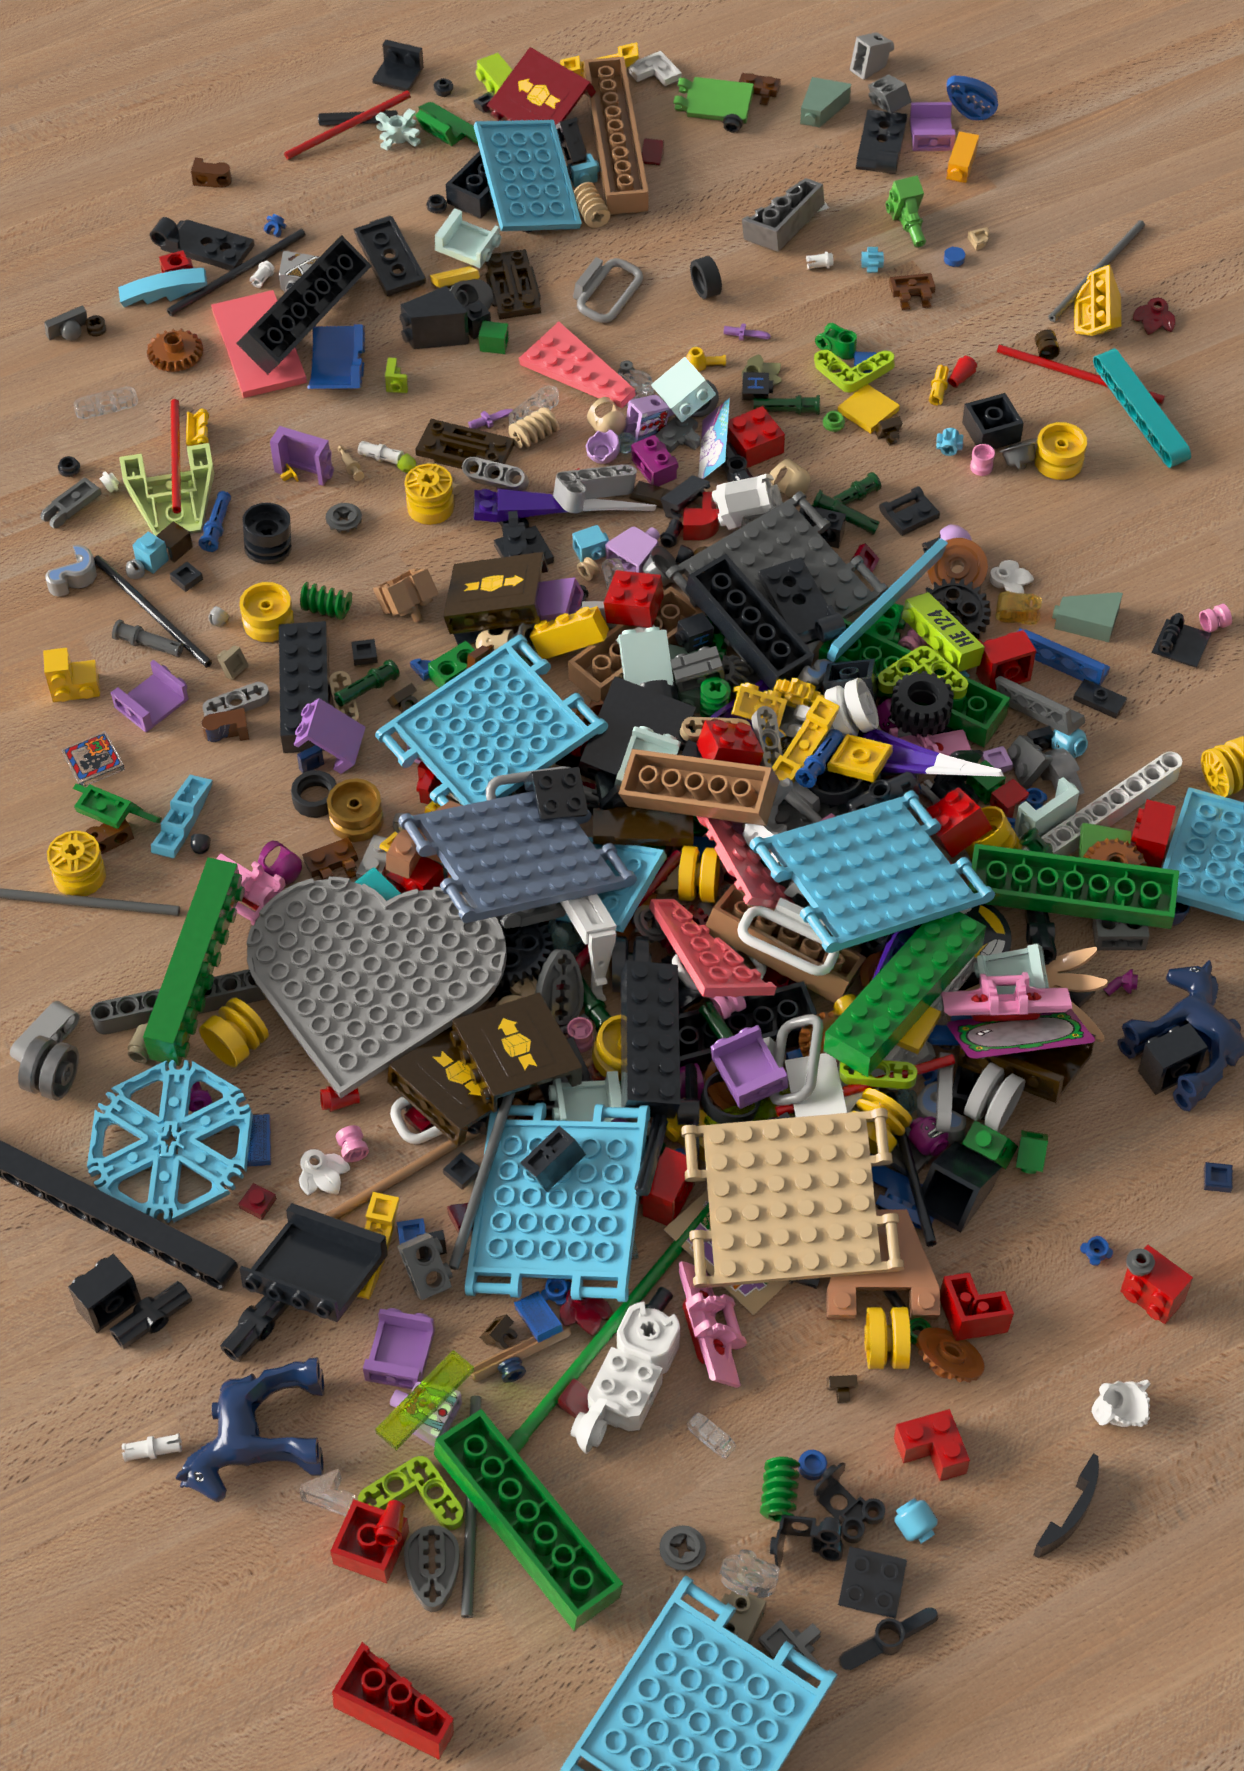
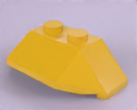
(1098, 304)

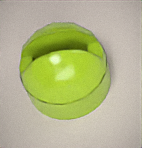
(406, 463)

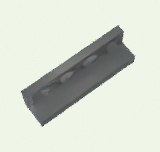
(1040, 707)

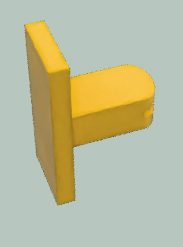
(288, 474)

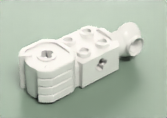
(629, 1375)

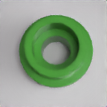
(833, 421)

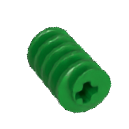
(324, 602)
(714, 696)
(778, 1488)

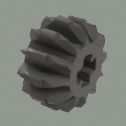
(735, 671)

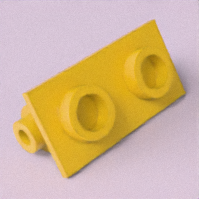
(196, 428)

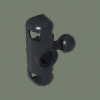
(883, 790)

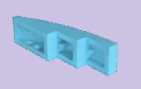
(168, 284)
(182, 816)

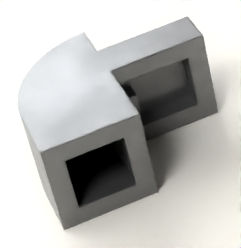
(1062, 766)

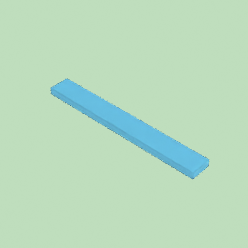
(886, 600)

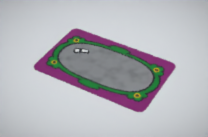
(1018, 1036)

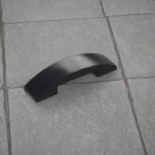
(1055, 1535)

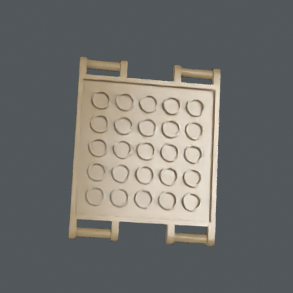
(791, 1199)

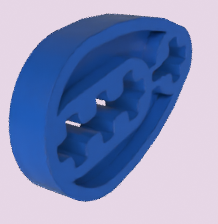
(969, 87)

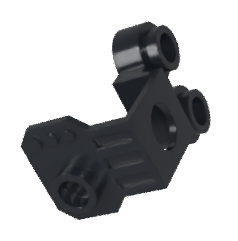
(855, 1511)
(824, 1538)

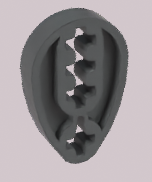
(572, 992)
(446, 1561)

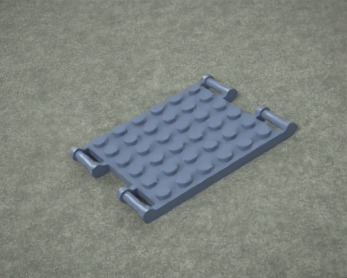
(511, 858)

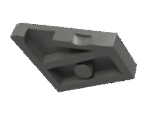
(1027, 760)

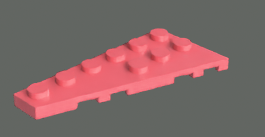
(570, 361)
(744, 865)
(709, 961)

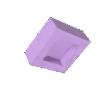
(998, 758)

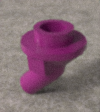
(1128, 981)
(199, 1098)

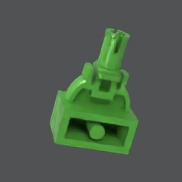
(904, 204)

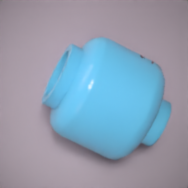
(1074, 743)
(916, 1520)

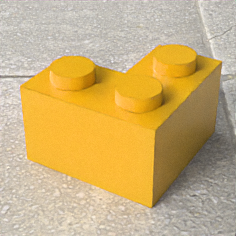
(69, 679)

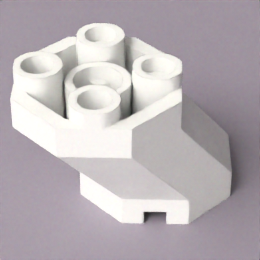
(745, 498)

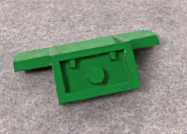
(444, 124)
(108, 807)

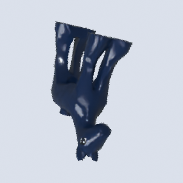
(1218, 1033)
(239, 1434)

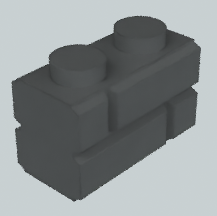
(694, 668)

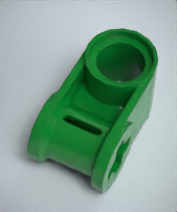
(839, 341)

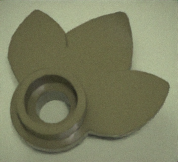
(757, 364)

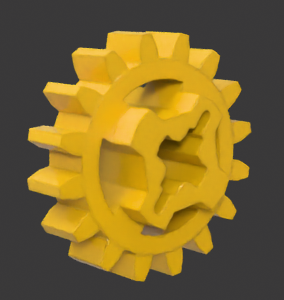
(797, 692)

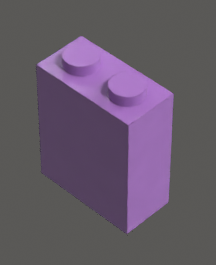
(558, 598)

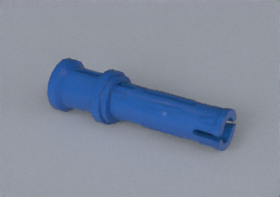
(210, 534)
(815, 764)

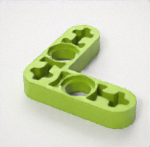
(879, 364)
(929, 665)
(884, 1082)
(414, 1482)

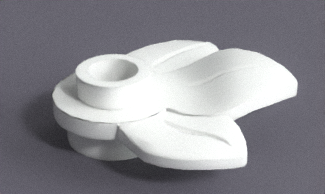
(1010, 576)
(324, 1175)

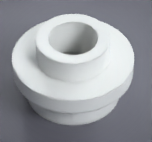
(110, 482)

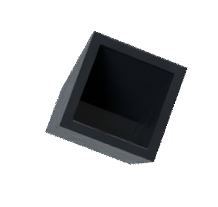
(434, 320)
(958, 1185)

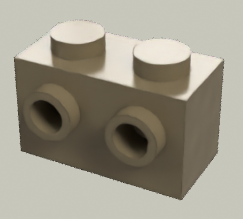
(747, 1615)

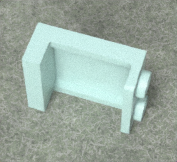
(466, 240)
(683, 389)
(645, 655)
(645, 739)
(1051, 813)
(1014, 963)
(579, 1101)

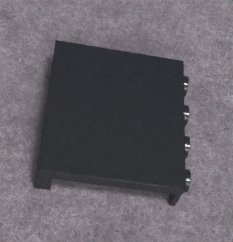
(630, 707)
(316, 1263)

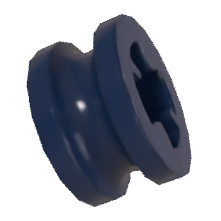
(511, 1369)

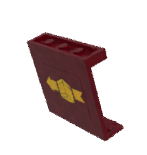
(539, 90)

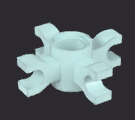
(398, 129)

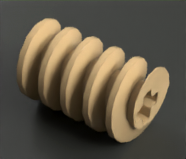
(591, 205)
(532, 427)

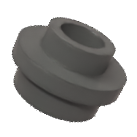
(1137, 1268)

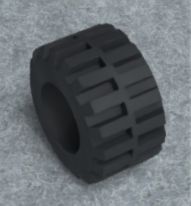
(919, 718)

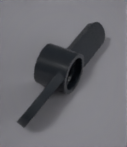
(689, 1107)
(875, 1646)

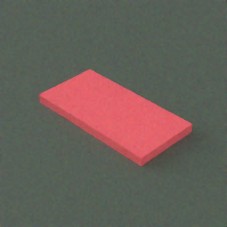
(234, 320)

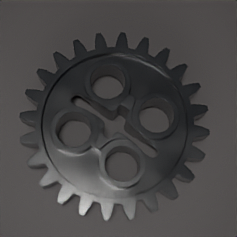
(967, 601)
(525, 960)

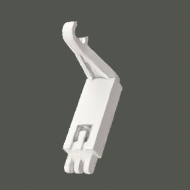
(597, 931)

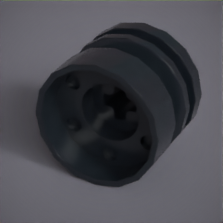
(267, 533)

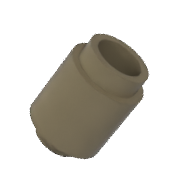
(137, 1046)

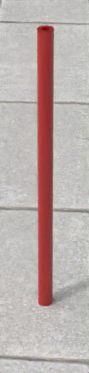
(1062, 368)
(175, 456)

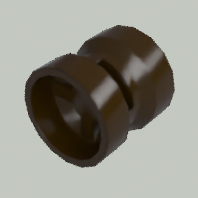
(1047, 344)

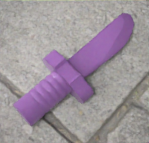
(741, 332)
(487, 419)

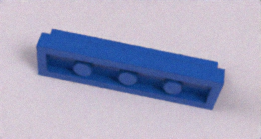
(1067, 660)

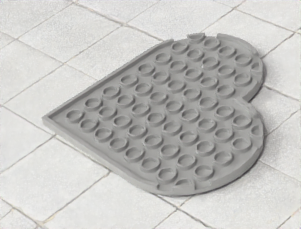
(370, 974)

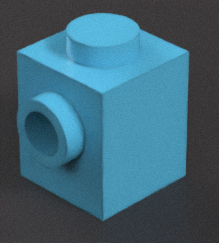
(590, 543)
(151, 552)

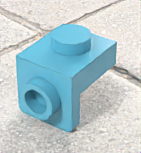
(585, 172)

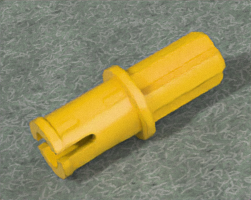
(939, 385)

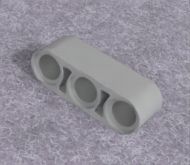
(487, 467)
(53, 1023)

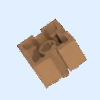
(406, 592)

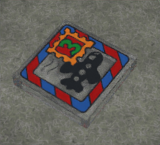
(93, 759)

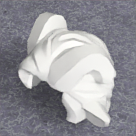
(1122, 1404)

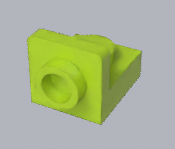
(394, 379)

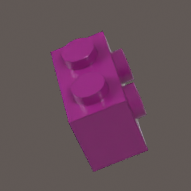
(654, 461)

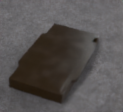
(513, 284)
(453, 444)
(641, 827)

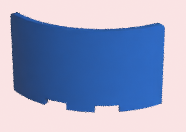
(337, 357)

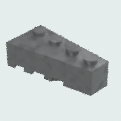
(785, 215)

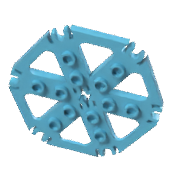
(153, 1130)

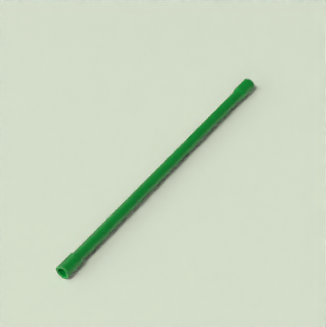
(521, 1436)

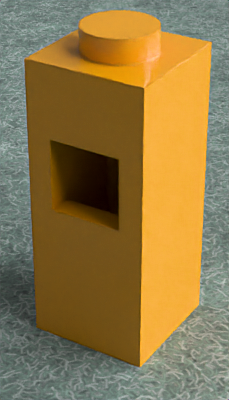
(962, 157)

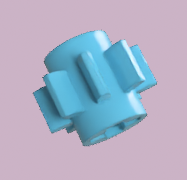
(872, 259)
(949, 441)

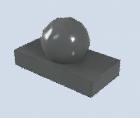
(67, 324)

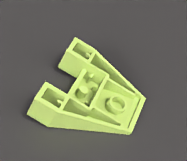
(154, 493)

